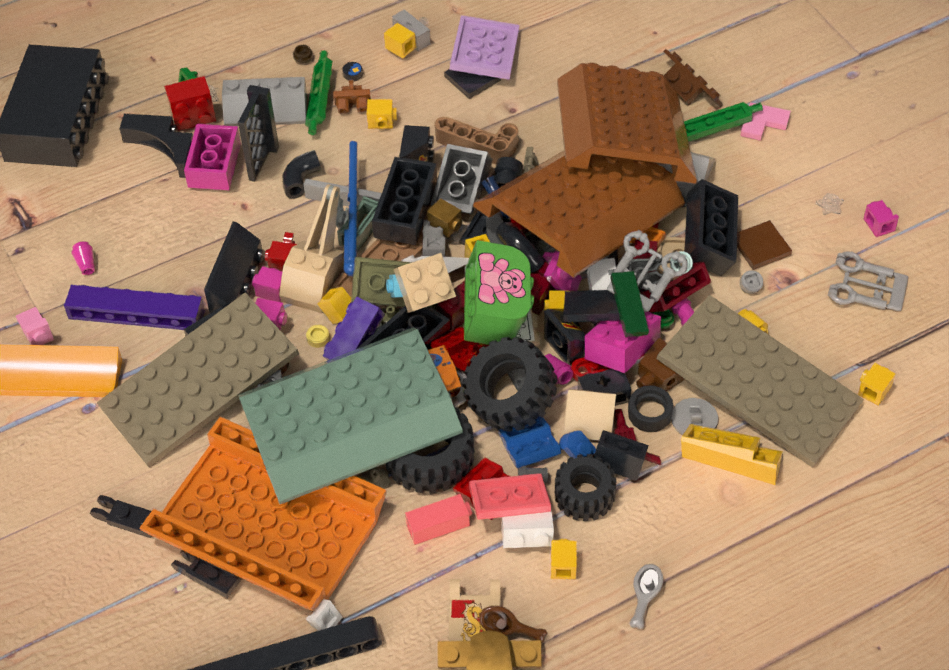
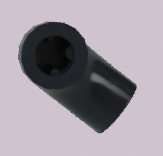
(296, 171)
(514, 237)

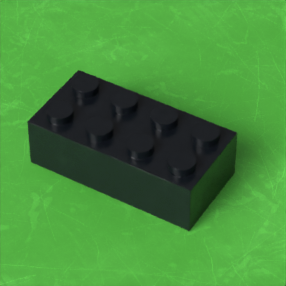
(404, 200)
(711, 226)
(427, 320)

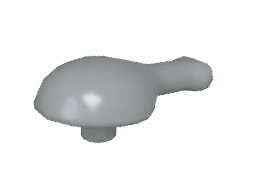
(647, 585)

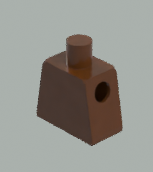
(654, 372)

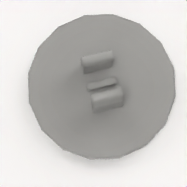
(694, 412)

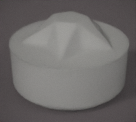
(751, 282)

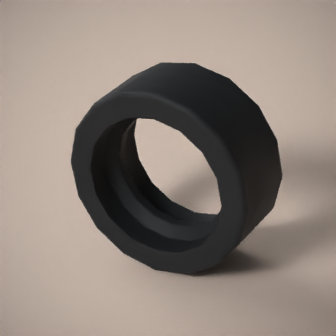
(650, 393)

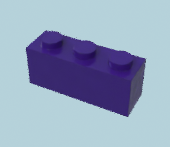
(357, 326)

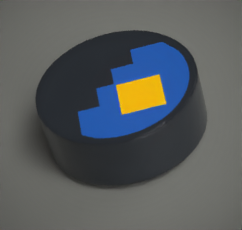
(352, 71)

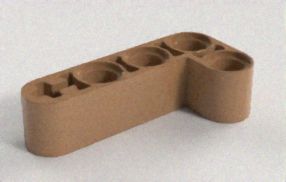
(464, 135)

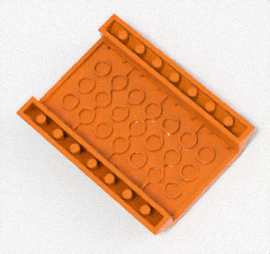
(236, 522)

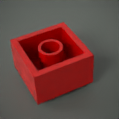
(190, 103)

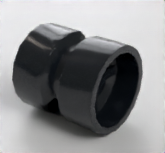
(507, 170)

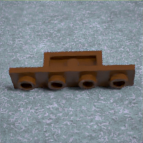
(685, 83)

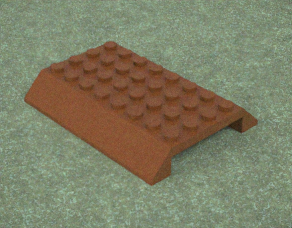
(623, 117)
(586, 209)

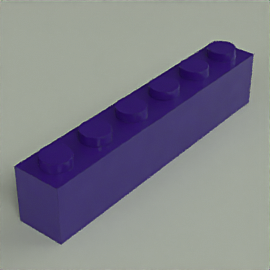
(133, 307)

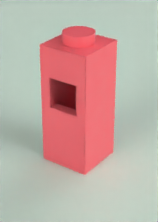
(438, 519)

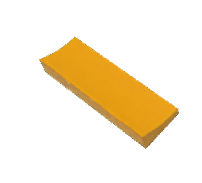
(59, 370)

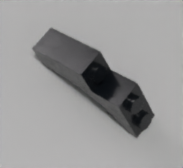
(159, 134)

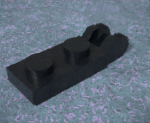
(121, 515)
(207, 574)

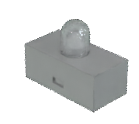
(418, 26)

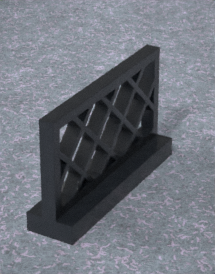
(258, 130)

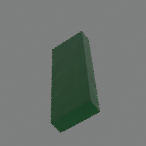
(629, 304)

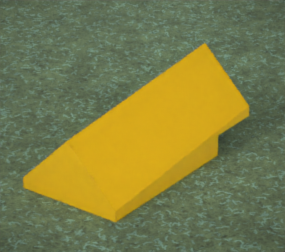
(731, 452)

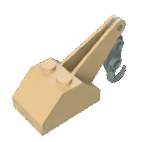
(312, 266)

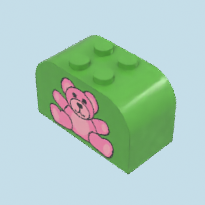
(496, 292)

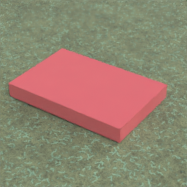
(509, 496)

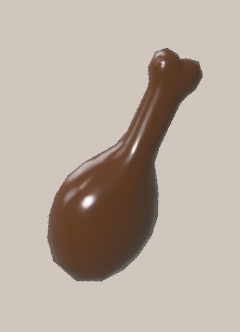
(504, 621)

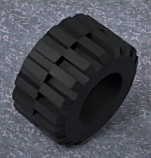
(589, 471)

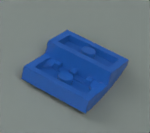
(530, 444)

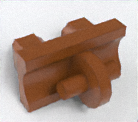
(351, 95)

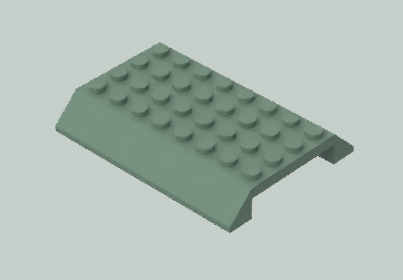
(349, 414)

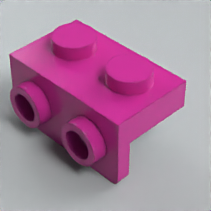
(557, 277)

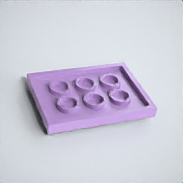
(484, 47)

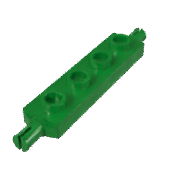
(318, 93)
(720, 120)

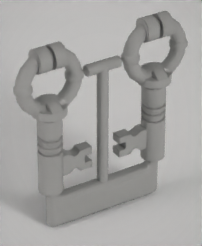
(669, 273)
(898, 290)

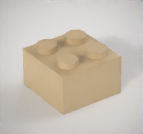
(424, 282)

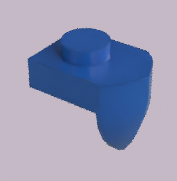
(576, 443)

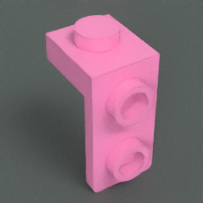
(34, 327)

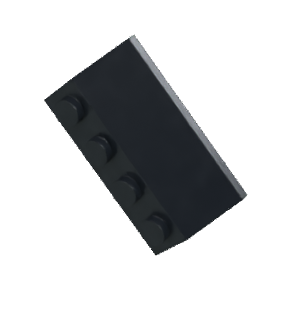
(234, 267)

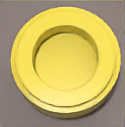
(317, 336)

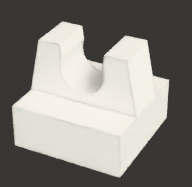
(324, 616)

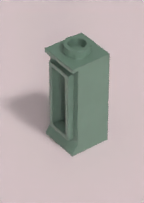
(365, 229)

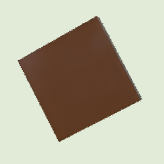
(762, 245)

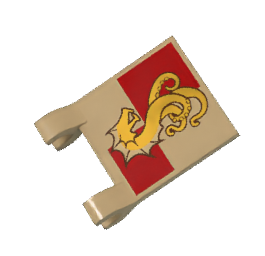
(465, 610)

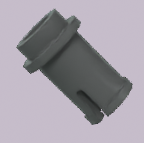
(528, 471)

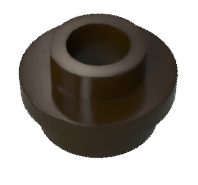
(302, 53)

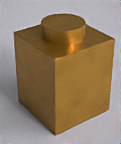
(445, 216)

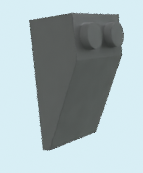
(462, 177)

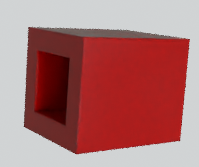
(279, 251)

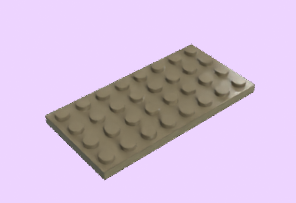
(197, 379)
(760, 380)

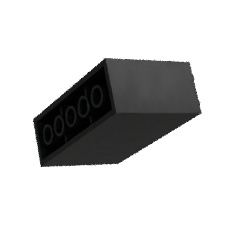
(52, 105)

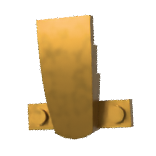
(489, 652)

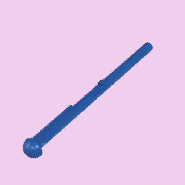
(350, 234)

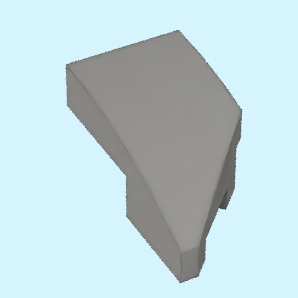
(433, 240)

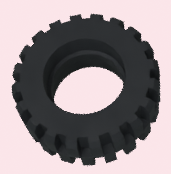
(494, 363)
(439, 470)

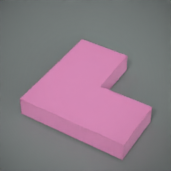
(769, 117)

